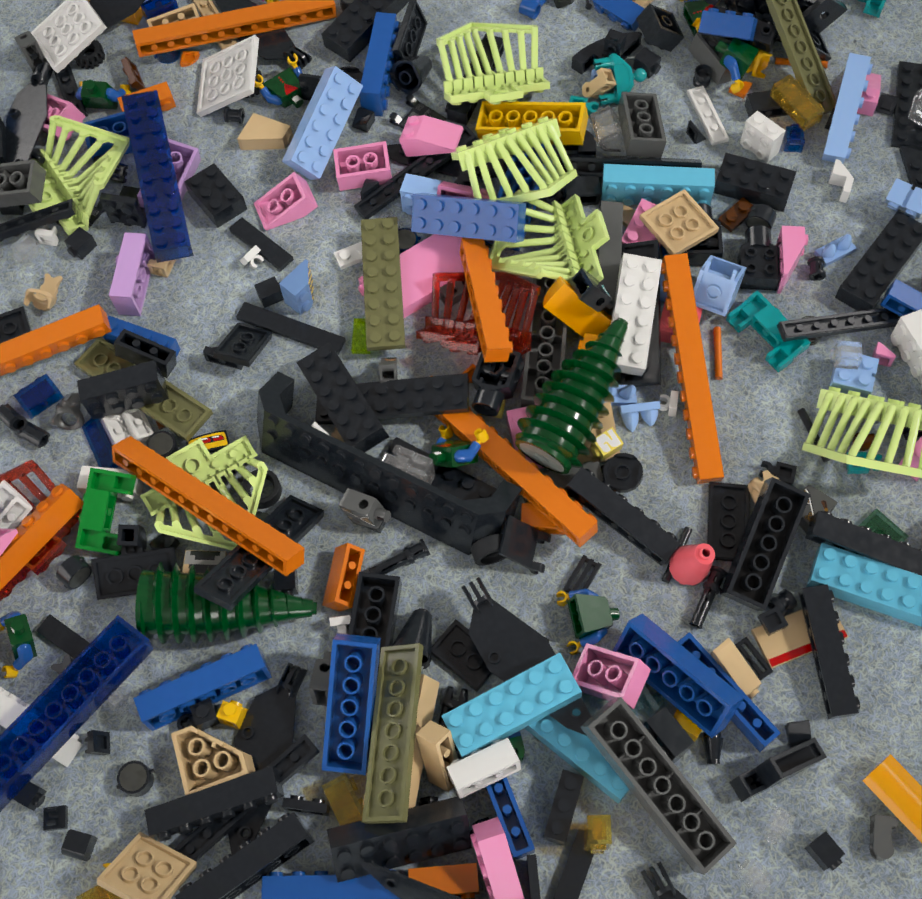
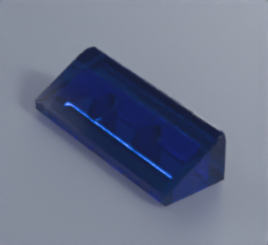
(99, 443)

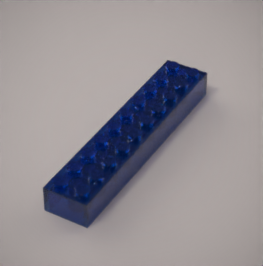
(157, 176)
(68, 704)

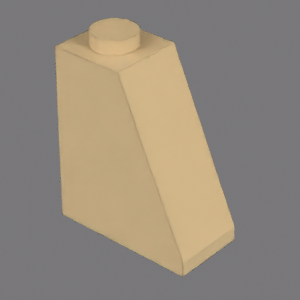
(264, 134)
(736, 667)

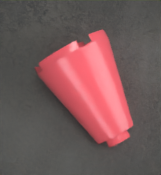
(691, 563)

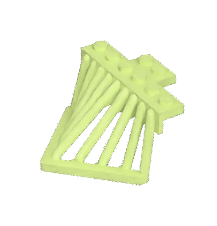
(492, 86)
(513, 142)
(85, 188)
(575, 241)
(873, 410)
(209, 468)

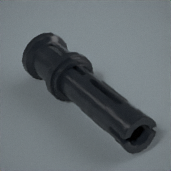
(408, 555)
(712, 587)

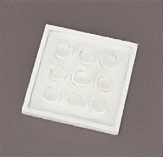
(67, 32)
(228, 76)

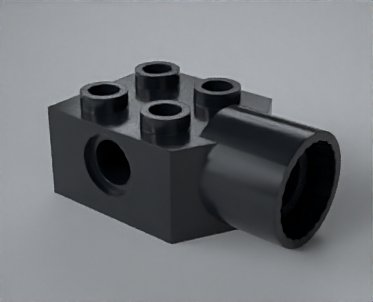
(711, 246)
(760, 259)
(495, 383)

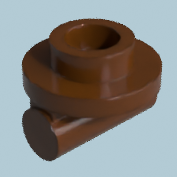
(867, 443)

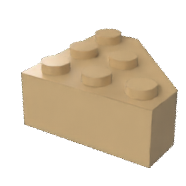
(207, 760)

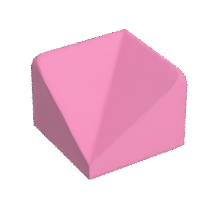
(884, 355)

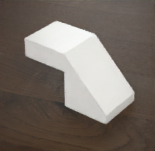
(841, 177)

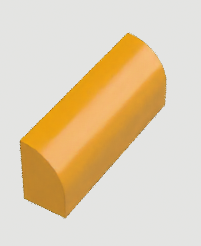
(566, 306)
(898, 792)

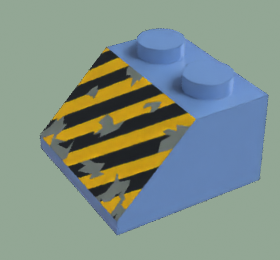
(298, 288)

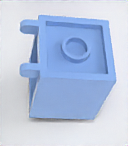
(718, 285)

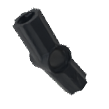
(29, 431)

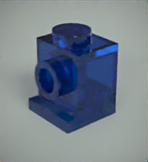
(794, 135)

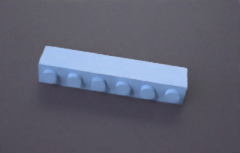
(846, 108)

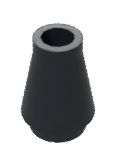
(712, 748)

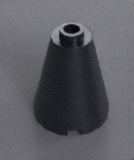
(410, 73)
(418, 630)

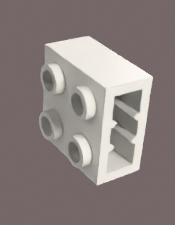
(762, 136)

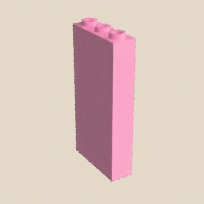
(419, 263)

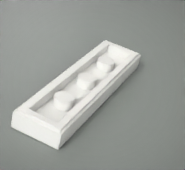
(707, 115)

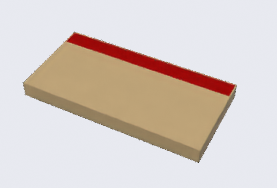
(787, 643)

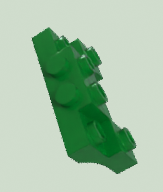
(99, 509)

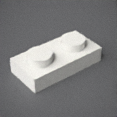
(349, 255)

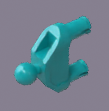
(623, 76)

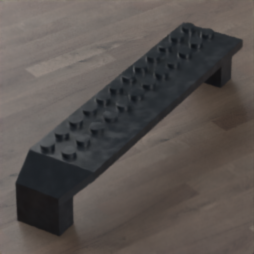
(344, 467)

